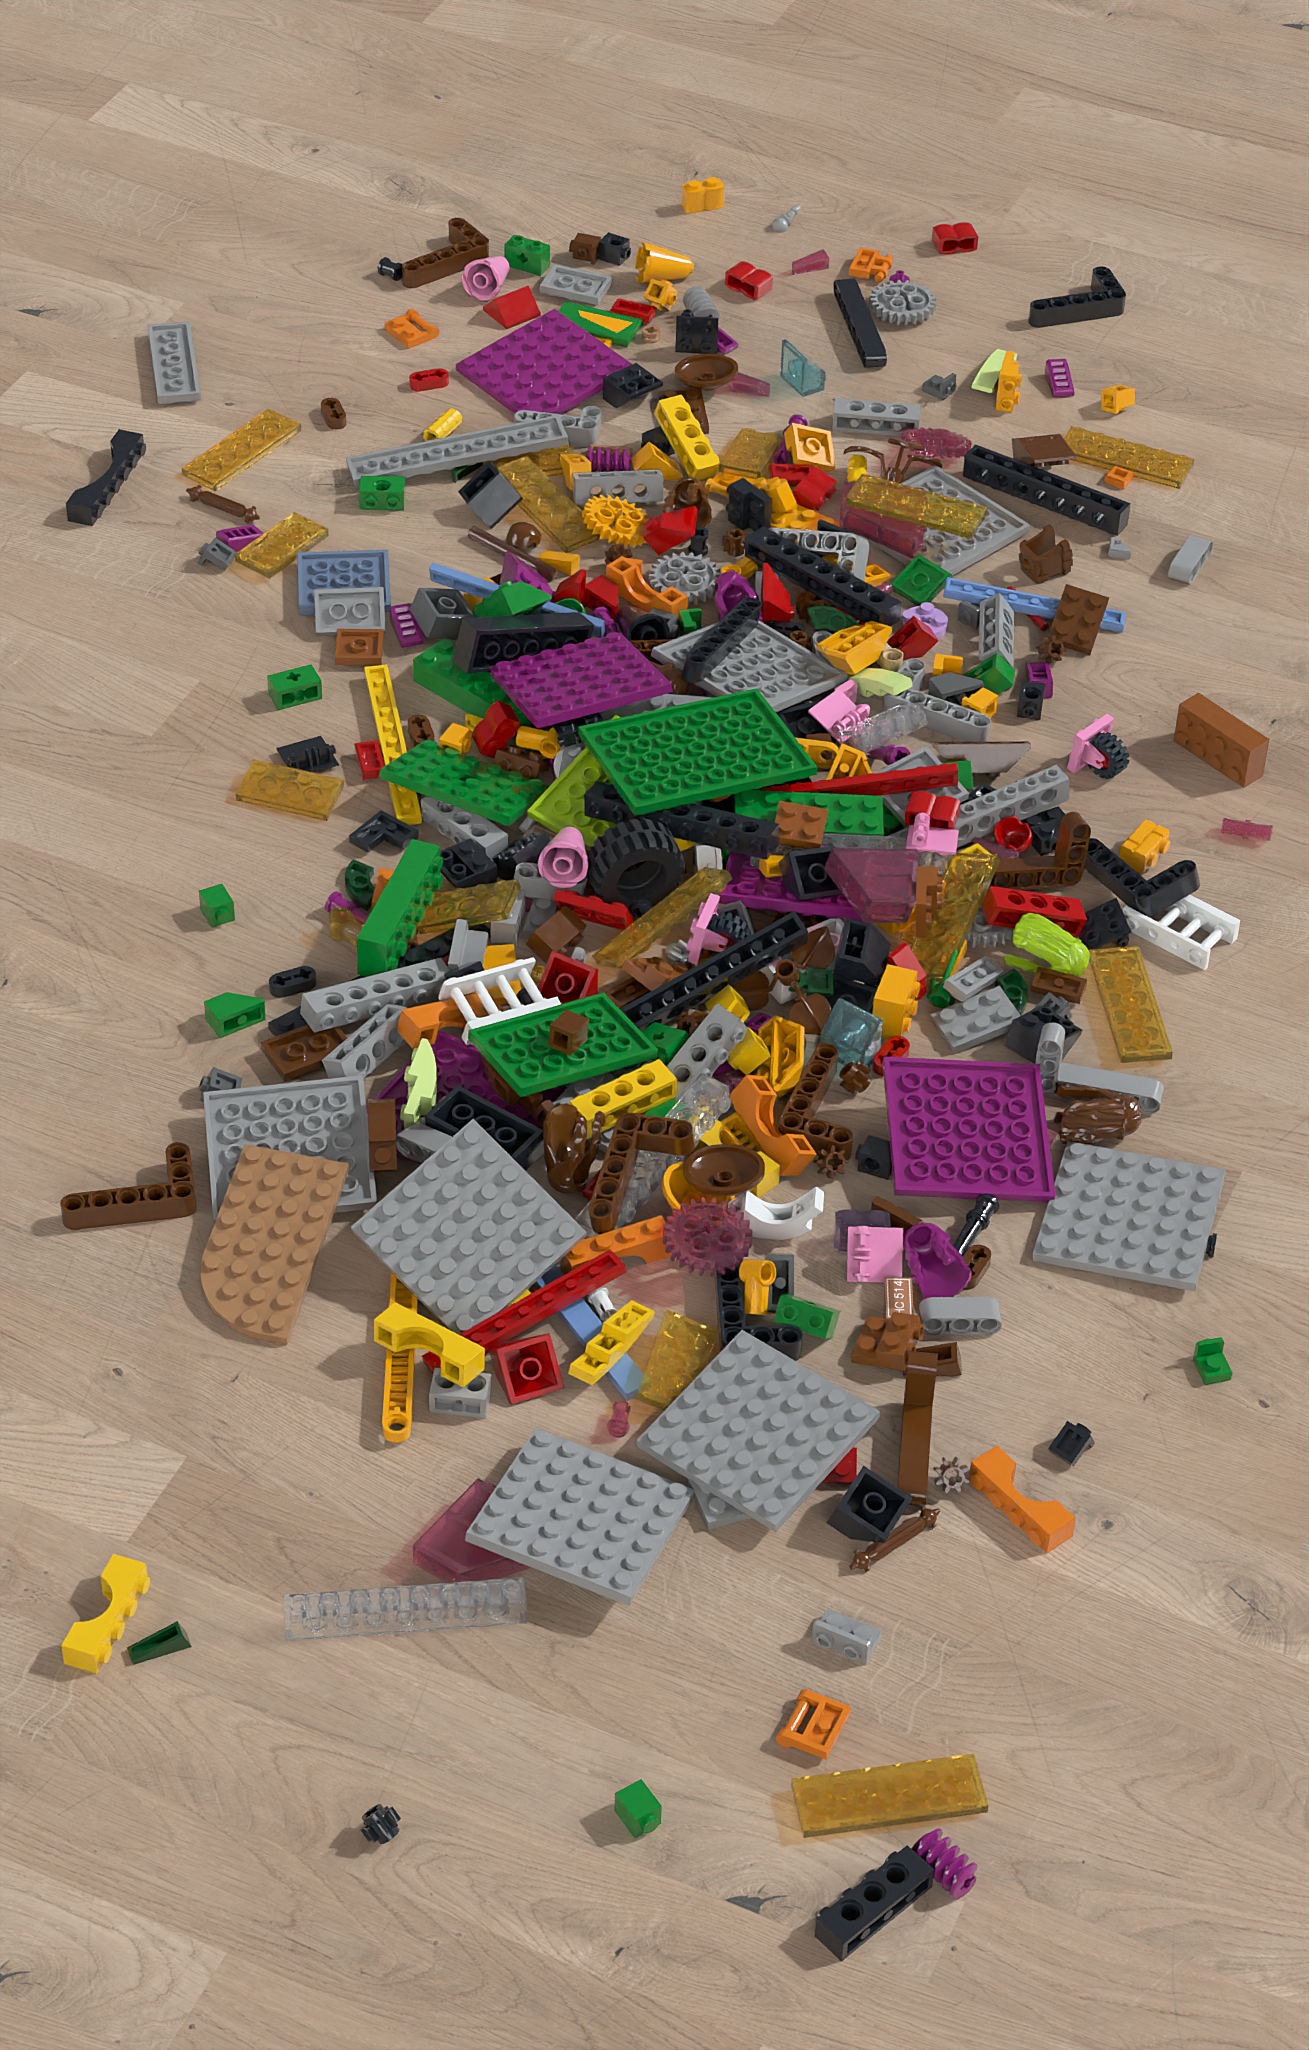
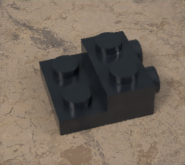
(748, 506)
(801, 722)
(1045, 829)
(853, 992)

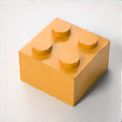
(896, 1000)

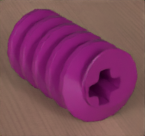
(608, 461)
(947, 1866)

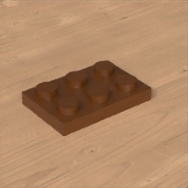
(696, 402)
(1078, 618)
(301, 1050)

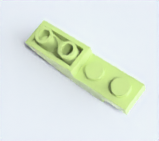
(421, 1084)

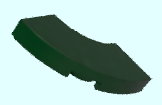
(830, 619)
(359, 885)
(1014, 988)

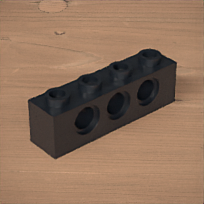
(846, 1936)

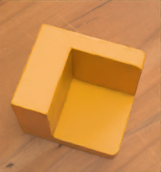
(946, 664)

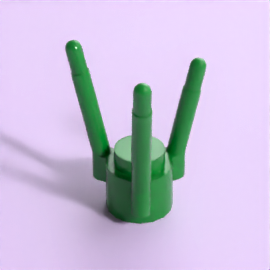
(937, 994)

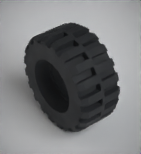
(629, 845)

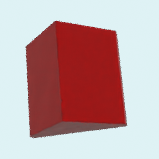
(513, 308)
(567, 979)

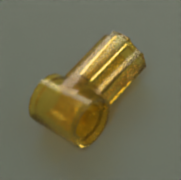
(343, 926)

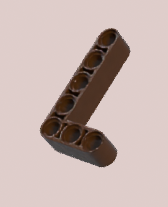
(466, 246)
(1058, 870)
(806, 1099)
(630, 1135)
(136, 1203)
(917, 1426)

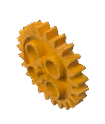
(624, 519)

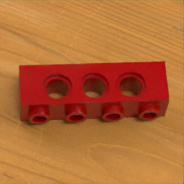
(1006, 907)

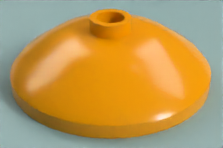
(678, 1190)

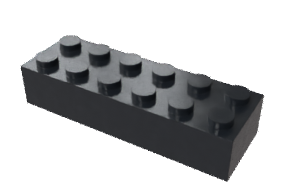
(495, 639)

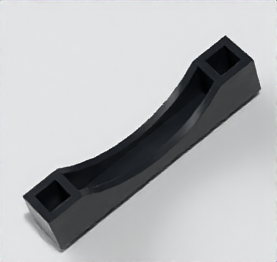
(90, 501)

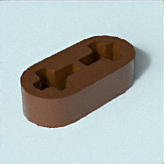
(333, 413)
(425, 730)
(977, 1268)

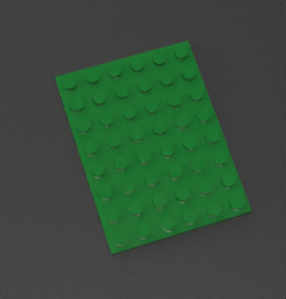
(696, 751)

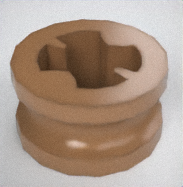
(650, 334)

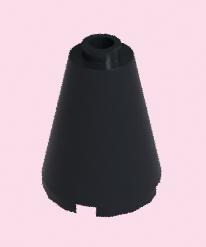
(641, 624)

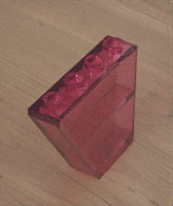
(888, 531)
(876, 881)
(447, 1554)

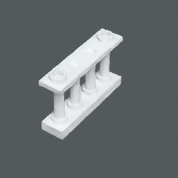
(1199, 915)
(500, 977)

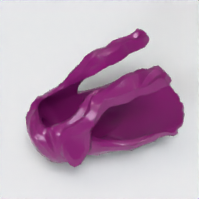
(730, 590)
(934, 1262)

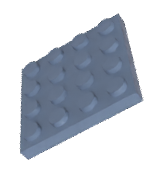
(341, 571)

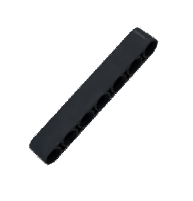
(860, 323)
(721, 640)

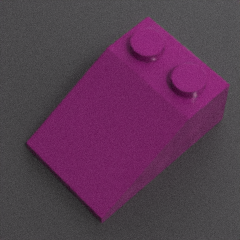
(517, 570)

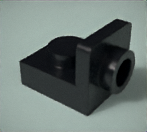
(1071, 1442)

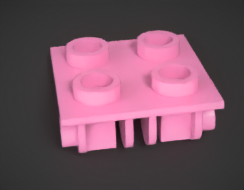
(838, 713)
(931, 839)
(874, 1253)

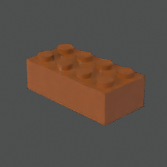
(1221, 740)

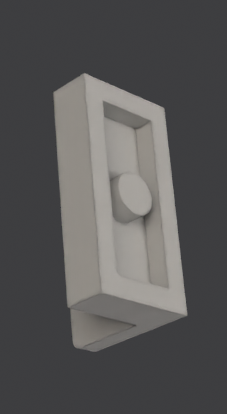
(467, 945)

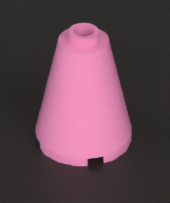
(485, 277)
(564, 859)

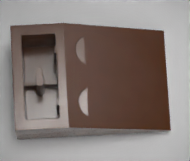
(1042, 450)

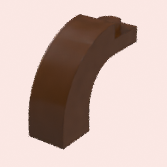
(382, 1135)

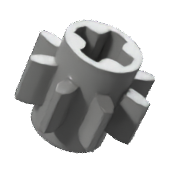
(677, 953)

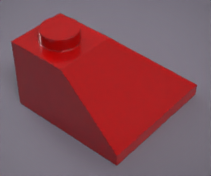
(670, 529)
(774, 598)
(526, 1367)

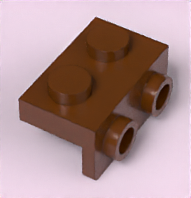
(515, 760)

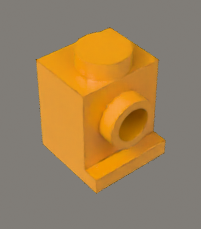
(1117, 398)
(982, 702)
(457, 738)

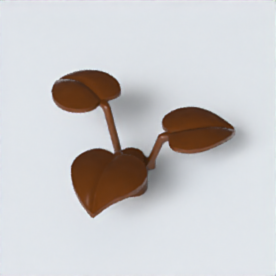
(893, 474)
(810, 1012)

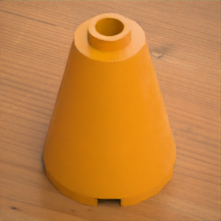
(661, 264)

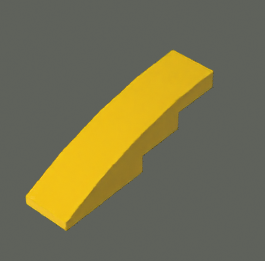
(612, 1342)

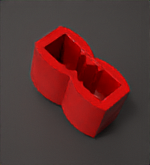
(955, 238)
(748, 280)
(815, 489)
(496, 728)
(941, 809)

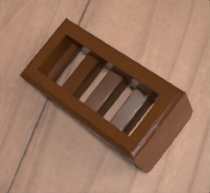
(948, 1359)

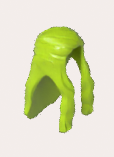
(1048, 942)

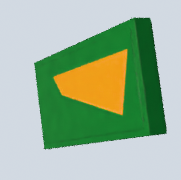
(602, 323)

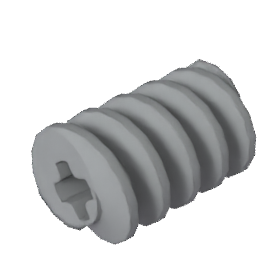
(700, 303)

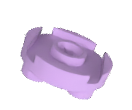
(930, 616)

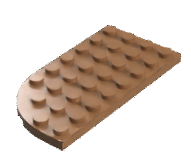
(269, 1239)

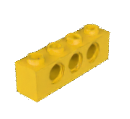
(687, 437)
(627, 1094)

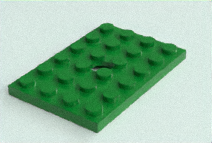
(487, 788)
(527, 1063)

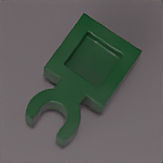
(816, 981)

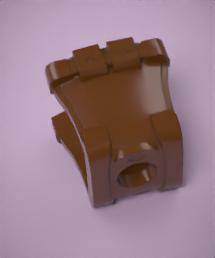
(1043, 558)

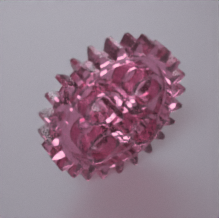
(938, 442)
(707, 1236)

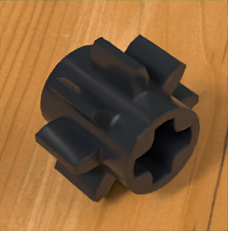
(380, 1824)

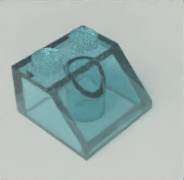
(800, 370)
(853, 1033)

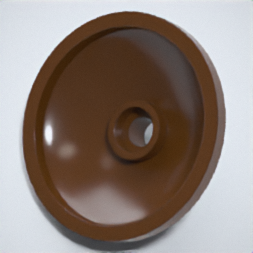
(706, 371)
(724, 1169)

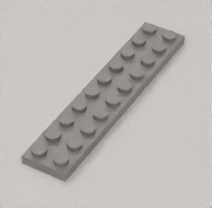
(460, 450)

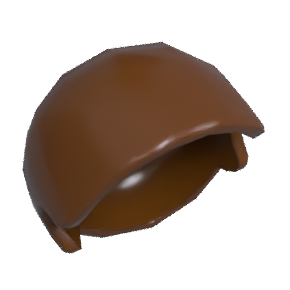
(523, 534)

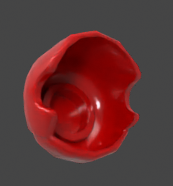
(1013, 834)

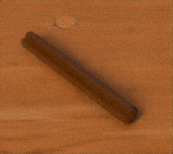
(500, 547)

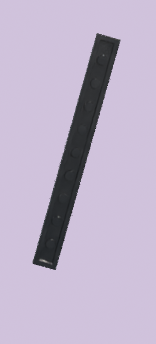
(432, 949)

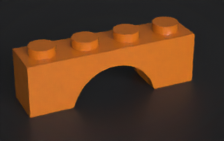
(636, 591)
(426, 1019)
(754, 1102)
(637, 1239)
(1044, 1522)

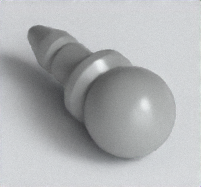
(781, 224)

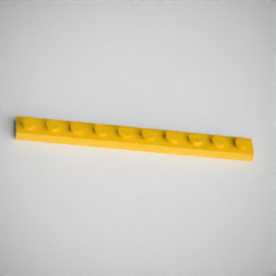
(391, 739)

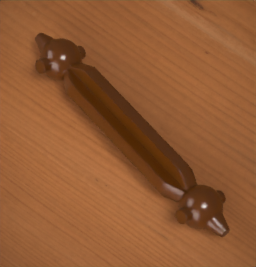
(223, 504)
(897, 1537)

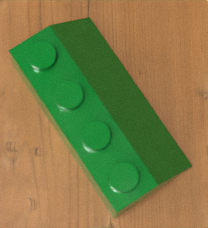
(512, 600)

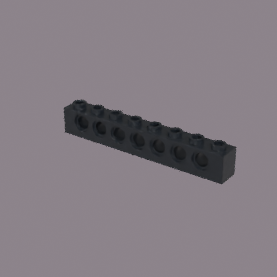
(1046, 490)
(822, 578)
(690, 822)
(717, 972)

